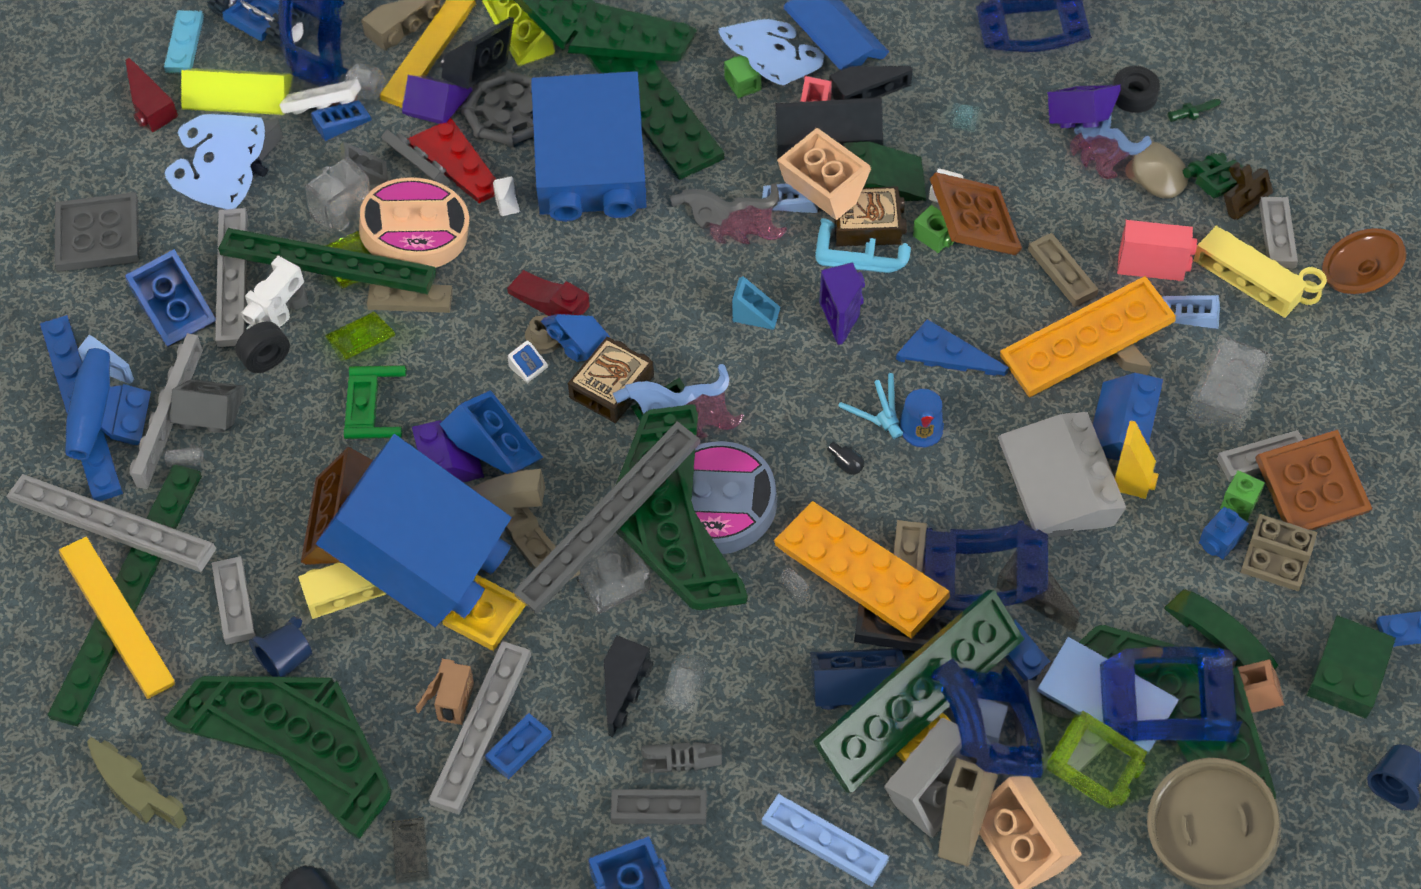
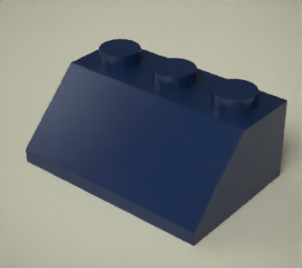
(850, 674)

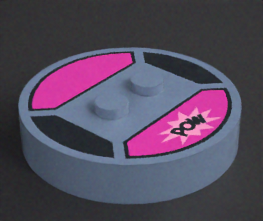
(733, 494)

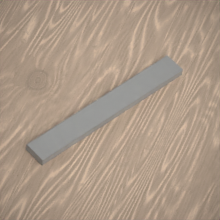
(112, 523)

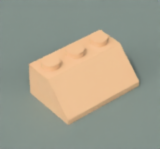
(825, 173)
(1026, 834)

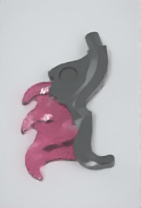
(732, 218)

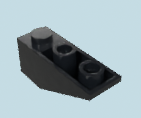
(623, 671)

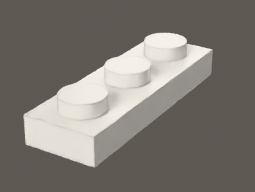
(320, 97)

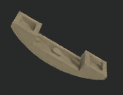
(530, 537)

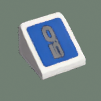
(526, 362)

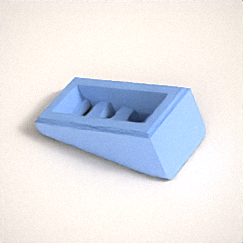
(791, 204)
(1203, 302)
(118, 367)

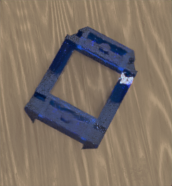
(996, 32)
(306, 65)
(1031, 560)
(1215, 689)
(962, 691)

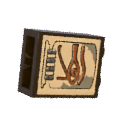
(873, 216)
(606, 372)

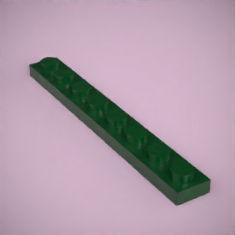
(329, 260)

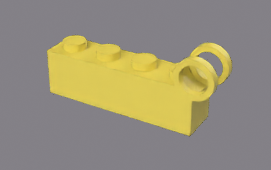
(1256, 273)
(335, 589)

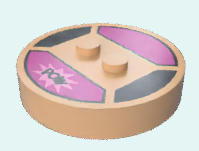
(414, 221)

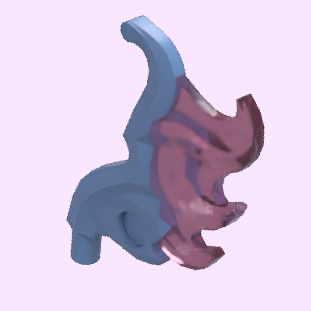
(1105, 146)
(707, 398)

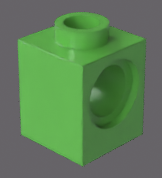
(741, 76)
(932, 229)
(1243, 494)

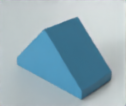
(753, 306)

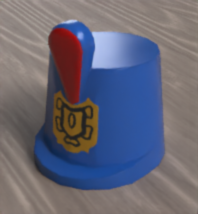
(922, 418)

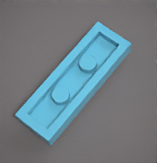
(183, 41)

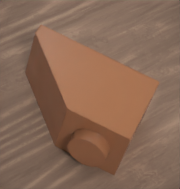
(1261, 686)

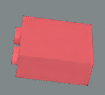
(1156, 250)

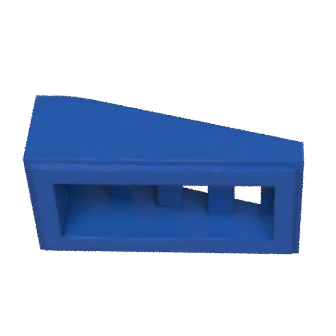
(337, 127)

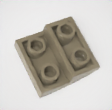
(1279, 552)

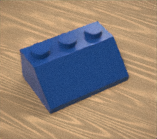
(1122, 400)

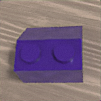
(1082, 105)
(841, 298)
(434, 443)

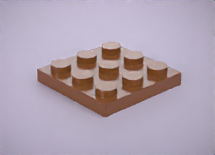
(975, 214)
(1314, 482)

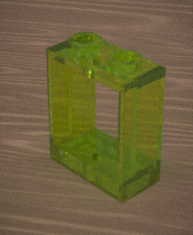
(1058, 761)

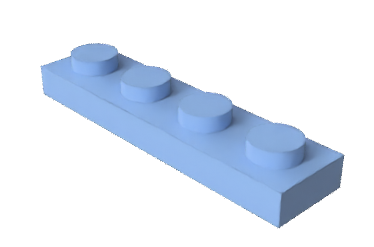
(825, 840)

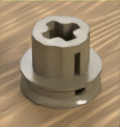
(540, 339)

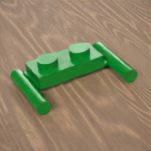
(362, 402)

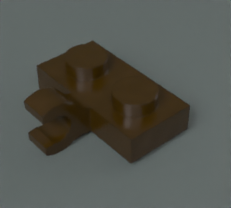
(1248, 191)

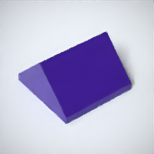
(432, 98)

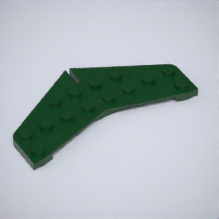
(609, 30)
(668, 529)
(1183, 683)
(301, 722)

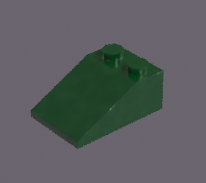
(891, 169)
(1351, 667)

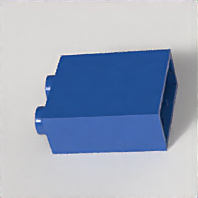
(588, 145)
(418, 533)

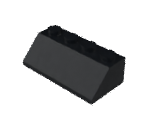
(840, 119)

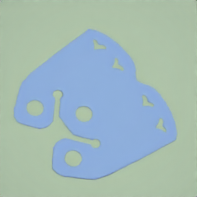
(760, 49)
(231, 159)

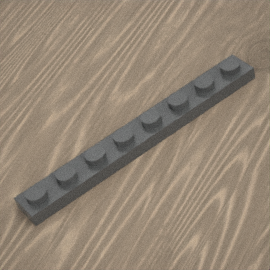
(606, 517)

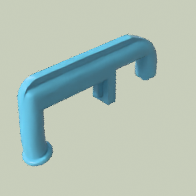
(861, 261)

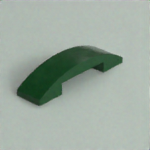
(1218, 627)

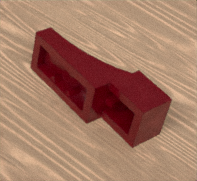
(549, 296)

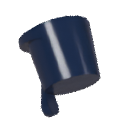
(282, 649)
(1398, 777)

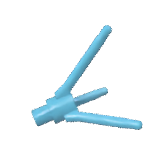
(887, 417)

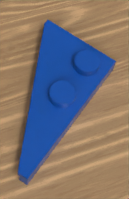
(941, 348)

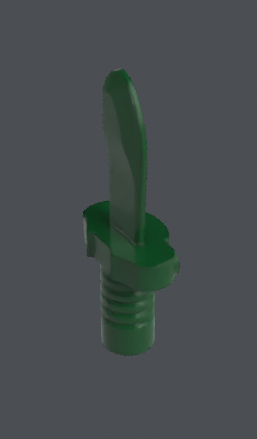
(1192, 111)

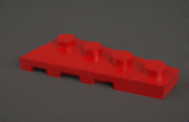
(454, 153)

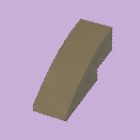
(514, 490)

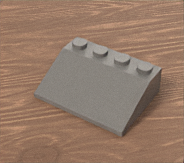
(1063, 474)

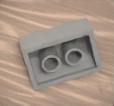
(923, 778)

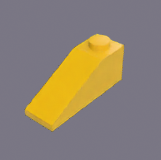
(1136, 465)

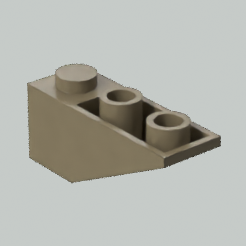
(395, 20)
(964, 811)

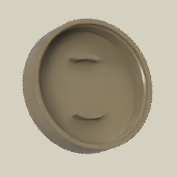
(1214, 824)

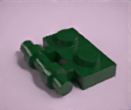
(1212, 174)

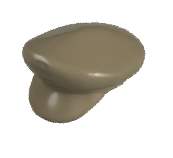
(1158, 171)

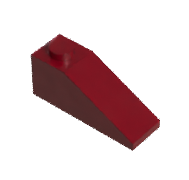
(150, 102)

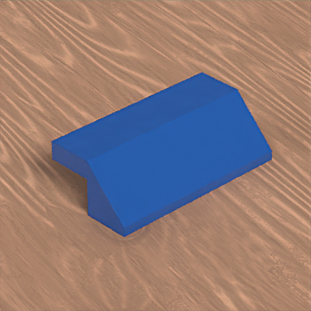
(836, 31)

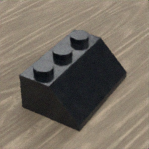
(478, 56)

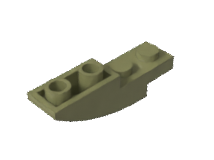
(131, 787)

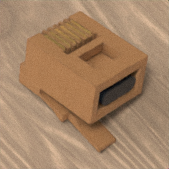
(454, 692)

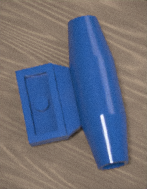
(97, 406)

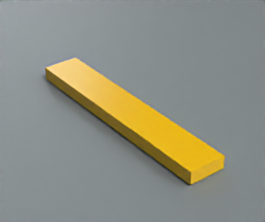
(427, 48)
(117, 617)

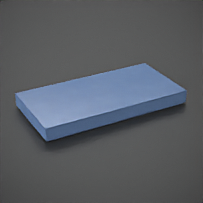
(1076, 684)

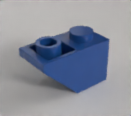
(576, 334)

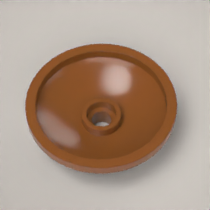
(1364, 261)

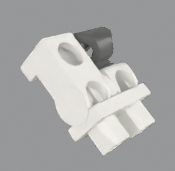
(273, 296)

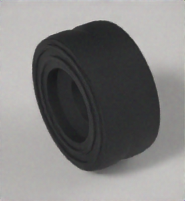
(1138, 77)
(262, 347)

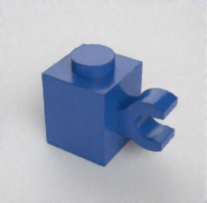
(1223, 533)

